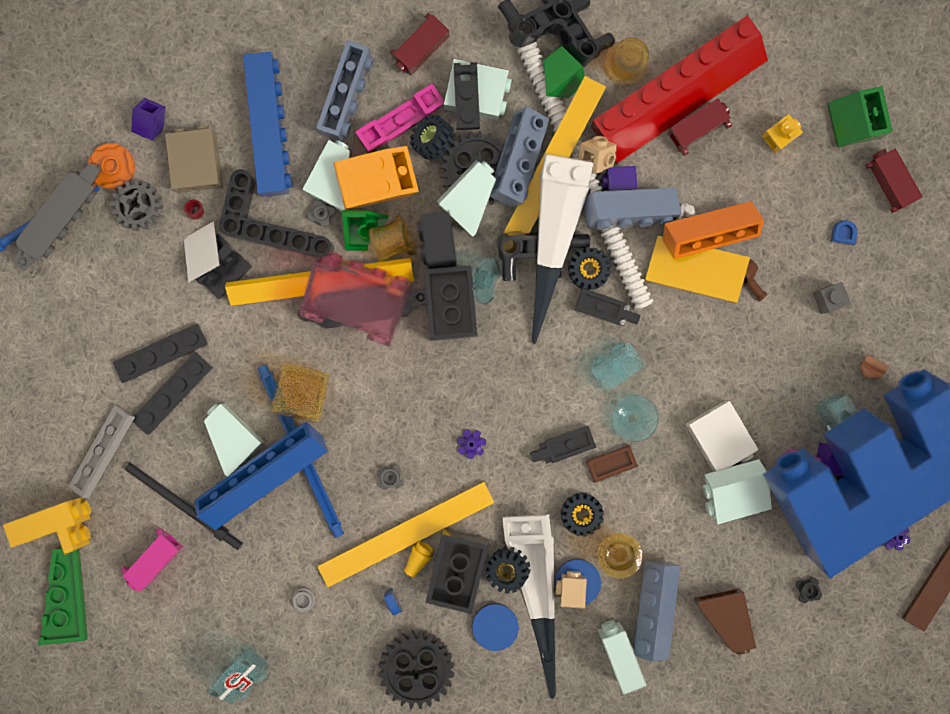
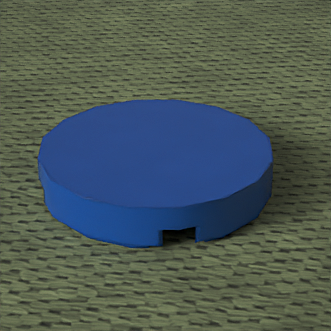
(587, 569)
(495, 627)

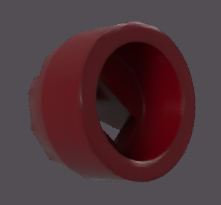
(189, 209)

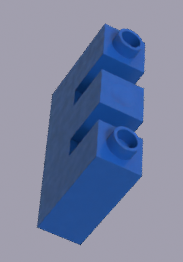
(884, 479)

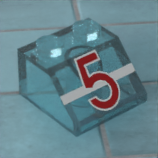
(239, 676)

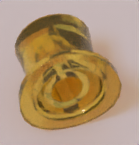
(627, 61)
(392, 239)
(619, 555)

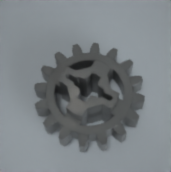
(132, 214)

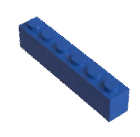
(266, 124)
(260, 476)

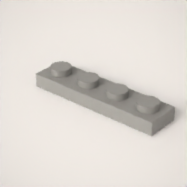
(101, 451)

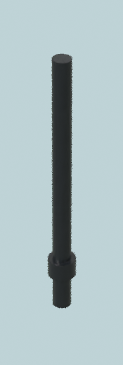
(221, 533)

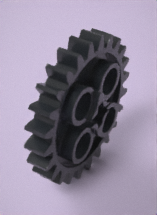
(471, 149)
(419, 690)

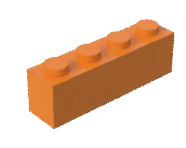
(712, 229)

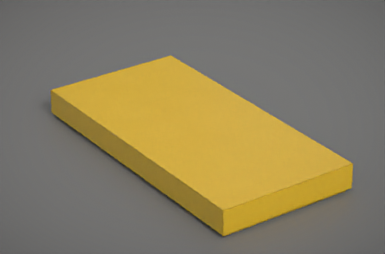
(704, 273)

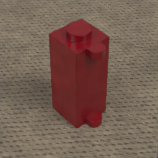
(420, 45)
(699, 125)
(894, 179)

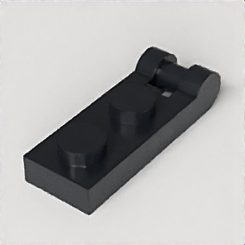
(466, 97)

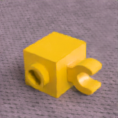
(782, 133)

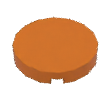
(118, 166)

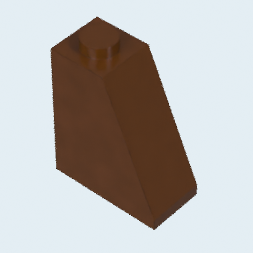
(730, 618)

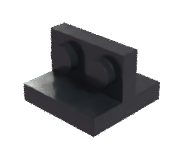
(231, 268)

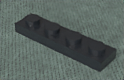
(160, 353)
(172, 393)

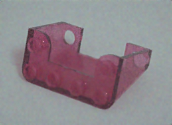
(355, 296)

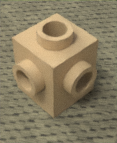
(598, 151)

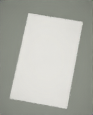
(201, 252)

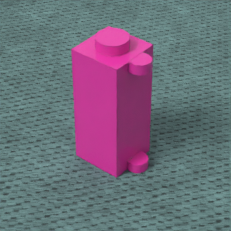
(152, 561)

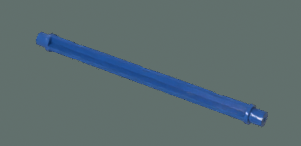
(309, 471)

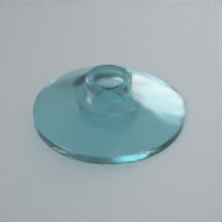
(485, 280)
(646, 422)

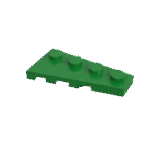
(65, 606)

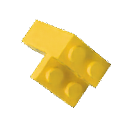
(63, 518)

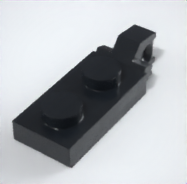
(605, 308)
(564, 446)

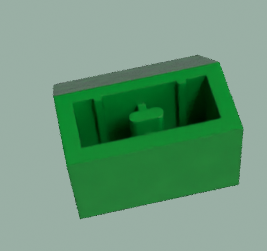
(860, 117)

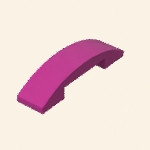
(400, 119)

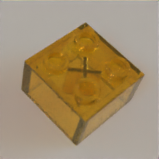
(299, 393)

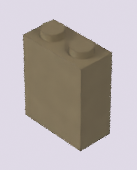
(193, 159)

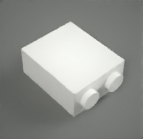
(722, 437)

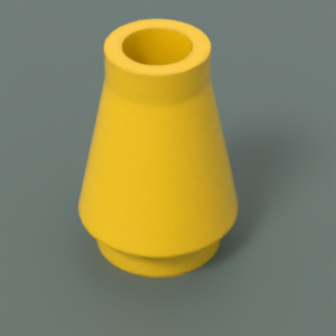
(419, 557)

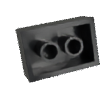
(438, 240)
(450, 303)
(457, 571)

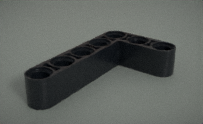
(267, 230)

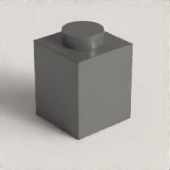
(831, 298)

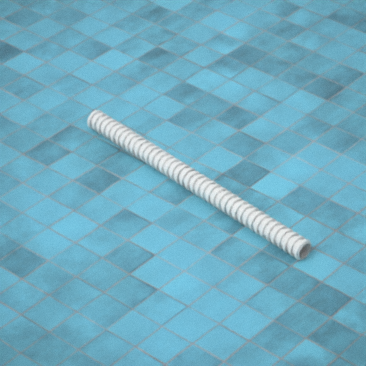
(612, 235)

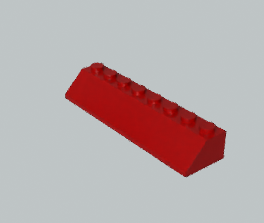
(682, 88)

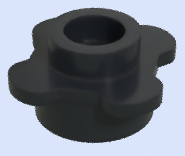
(814, 594)

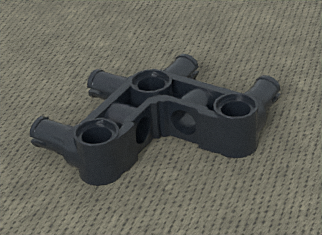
(566, 26)
(526, 246)

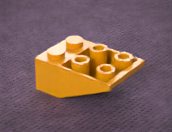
(376, 177)

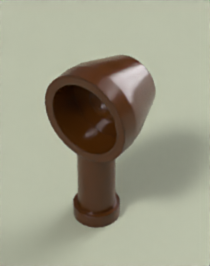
(751, 283)

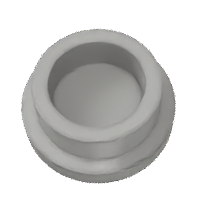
(303, 599)

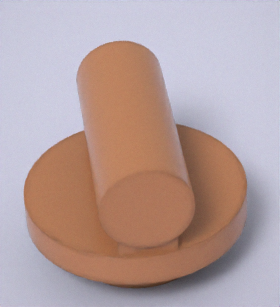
(873, 368)

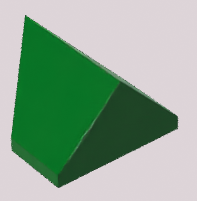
(562, 74)
(356, 228)

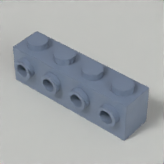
(344, 91)
(519, 156)
(631, 208)
(656, 610)

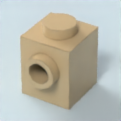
(572, 589)

